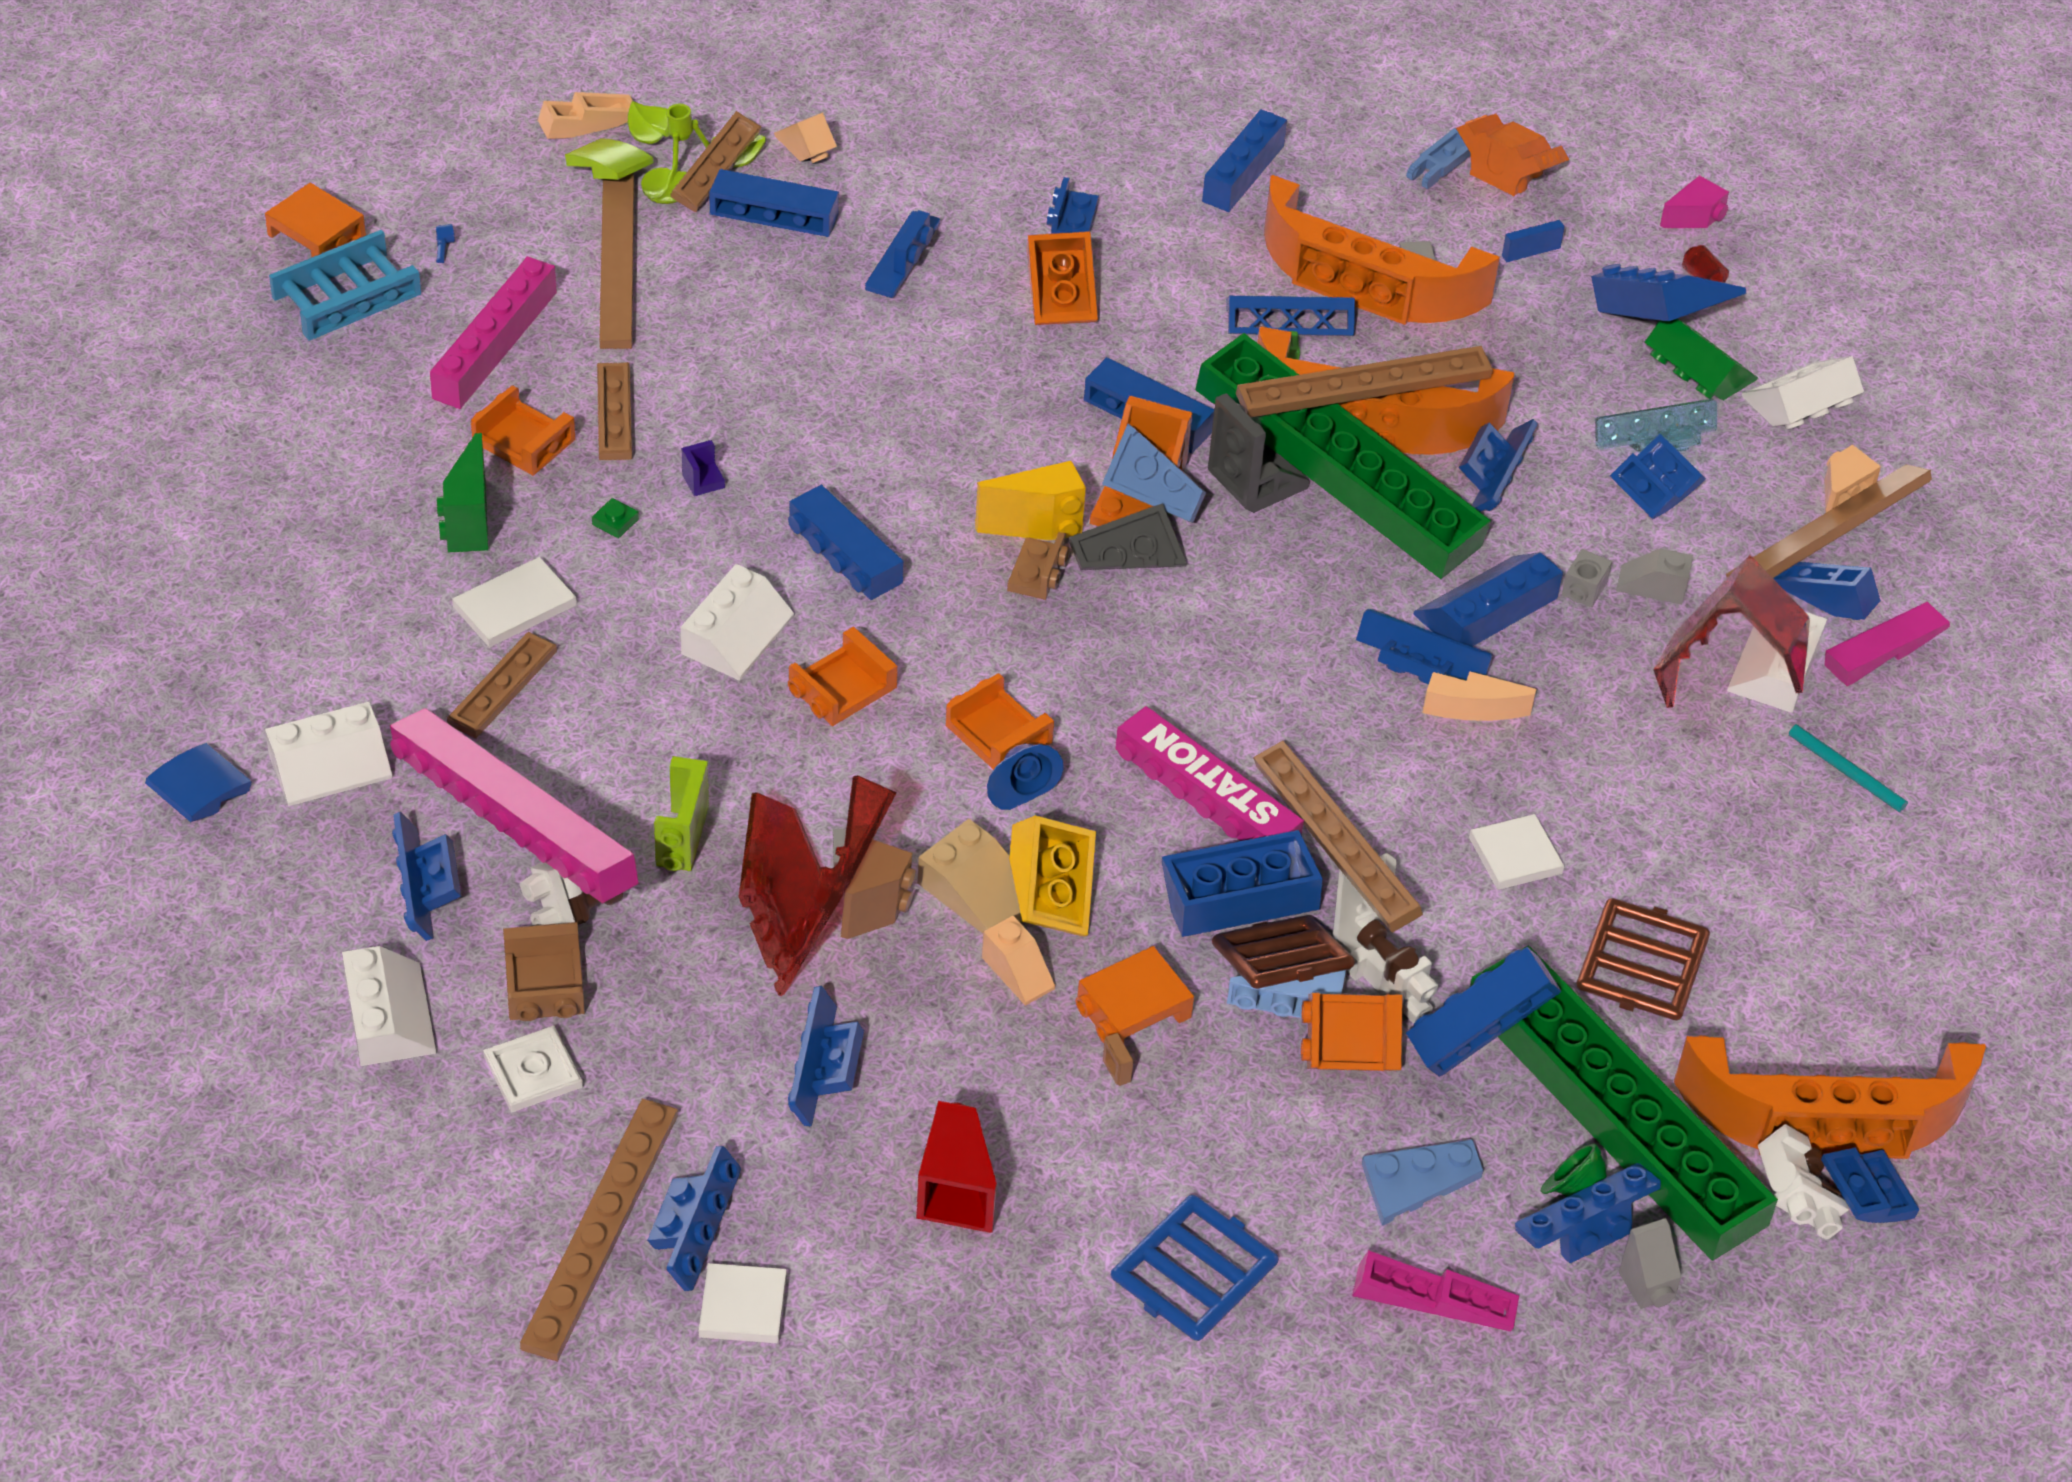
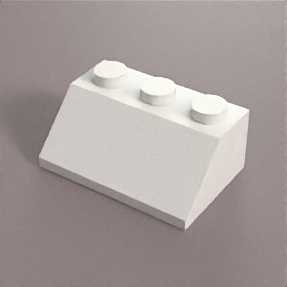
(1806, 392)
(735, 623)
(1764, 673)
(328, 753)
(387, 1005)

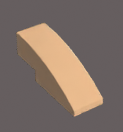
(584, 114)
(1477, 698)

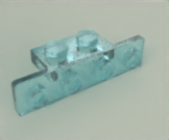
(1677, 423)

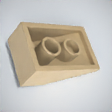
(971, 876)

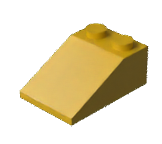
(1032, 503)
(1053, 873)

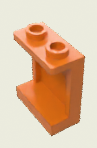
(315, 220)
(521, 432)
(844, 679)
(994, 722)
(1133, 995)
(1352, 1032)

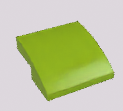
(609, 158)

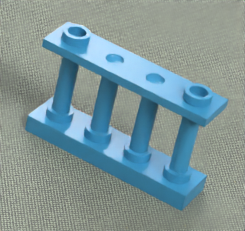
(351, 305)

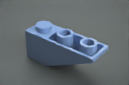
(1283, 998)

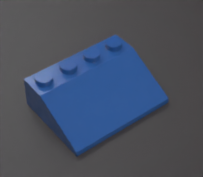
(1657, 294)

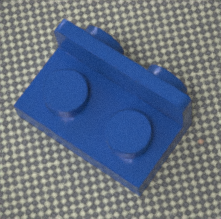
(1072, 210)

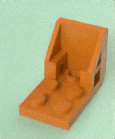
(1162, 426)

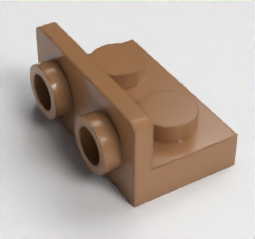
(1038, 567)

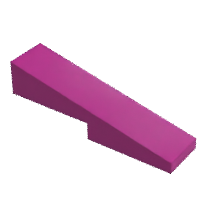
(1891, 639)
(1447, 1296)

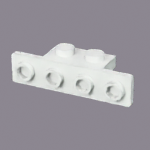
(1353, 911)

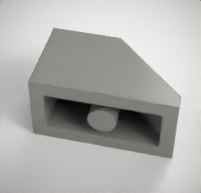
(1657, 575)
(1651, 1265)

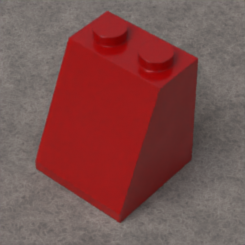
(956, 1171)

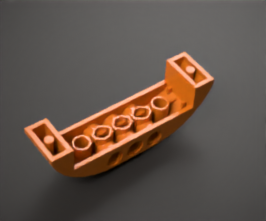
(1417, 420)

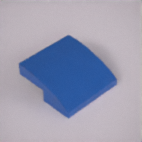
(1657, 477)
(198, 782)
(1870, 1186)

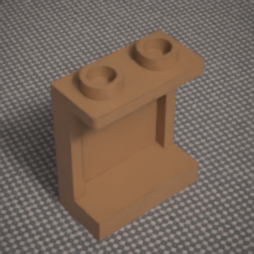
(543, 971)

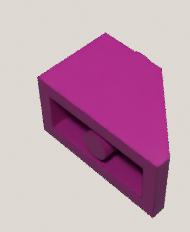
(1695, 205)

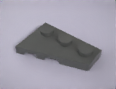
(1130, 543)

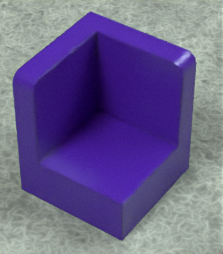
(700, 468)

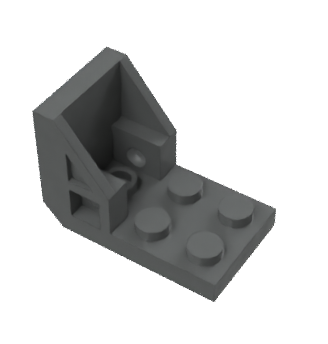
(1246, 464)

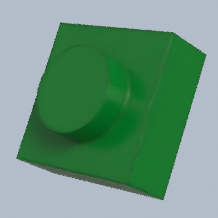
(615, 518)

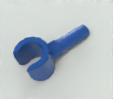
(445, 235)

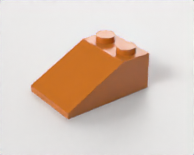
(1062, 278)

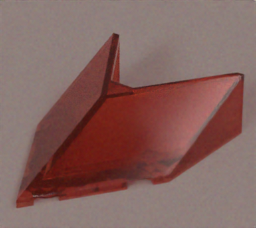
(1762, 603)
(784, 880)

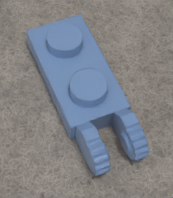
(1439, 159)

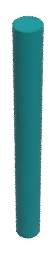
(1848, 768)

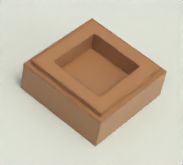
(1117, 1059)

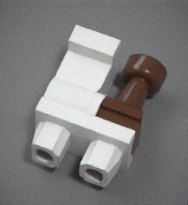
(559, 896)
(1394, 970)
(1797, 1178)

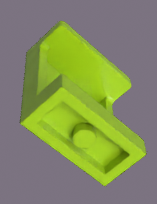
(679, 837)

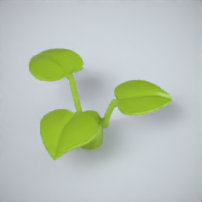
(651, 123)

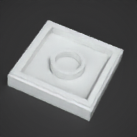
(1516, 851)
(532, 1068)
(742, 1303)

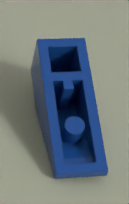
(1833, 588)

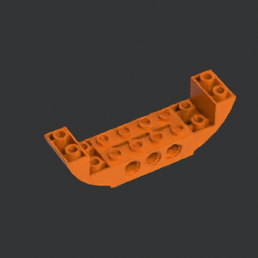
(1372, 271)
(1829, 1110)

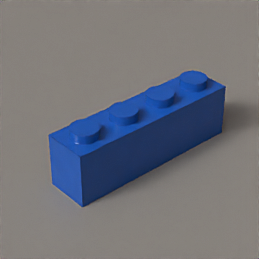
(1244, 160)
(774, 203)
(1113, 383)
(845, 542)
(1482, 1011)

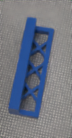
(1295, 305)

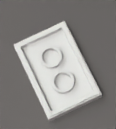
(514, 602)

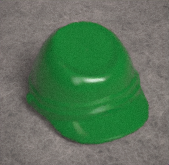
(1577, 1172)

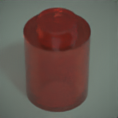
(1702, 263)

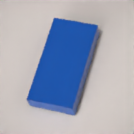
(1533, 241)

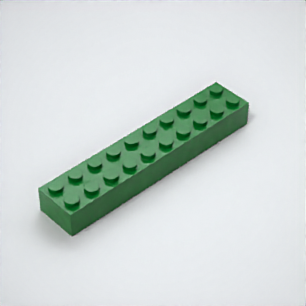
(1354, 464)
(1640, 1120)

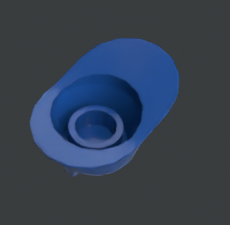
(1024, 775)

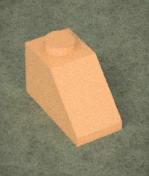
(808, 138)
(1848, 475)
(1017, 960)

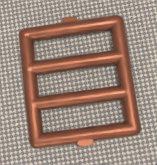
(1312, 934)
(1628, 999)

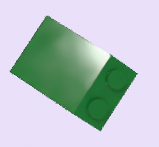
(465, 501)

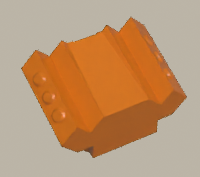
(1507, 153)

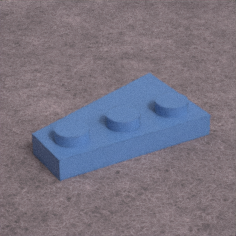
(1151, 477)
(1416, 1175)

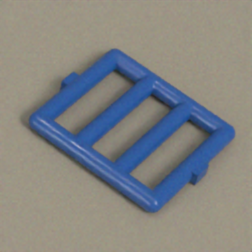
(1217, 1305)

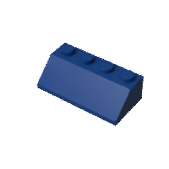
(1493, 599)
(1241, 883)

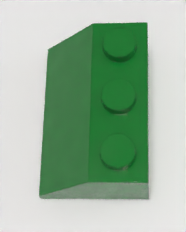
(1698, 359)

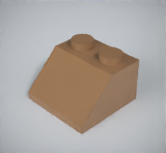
(878, 890)

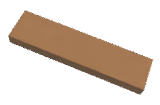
(720, 154)
(614, 411)
(501, 685)

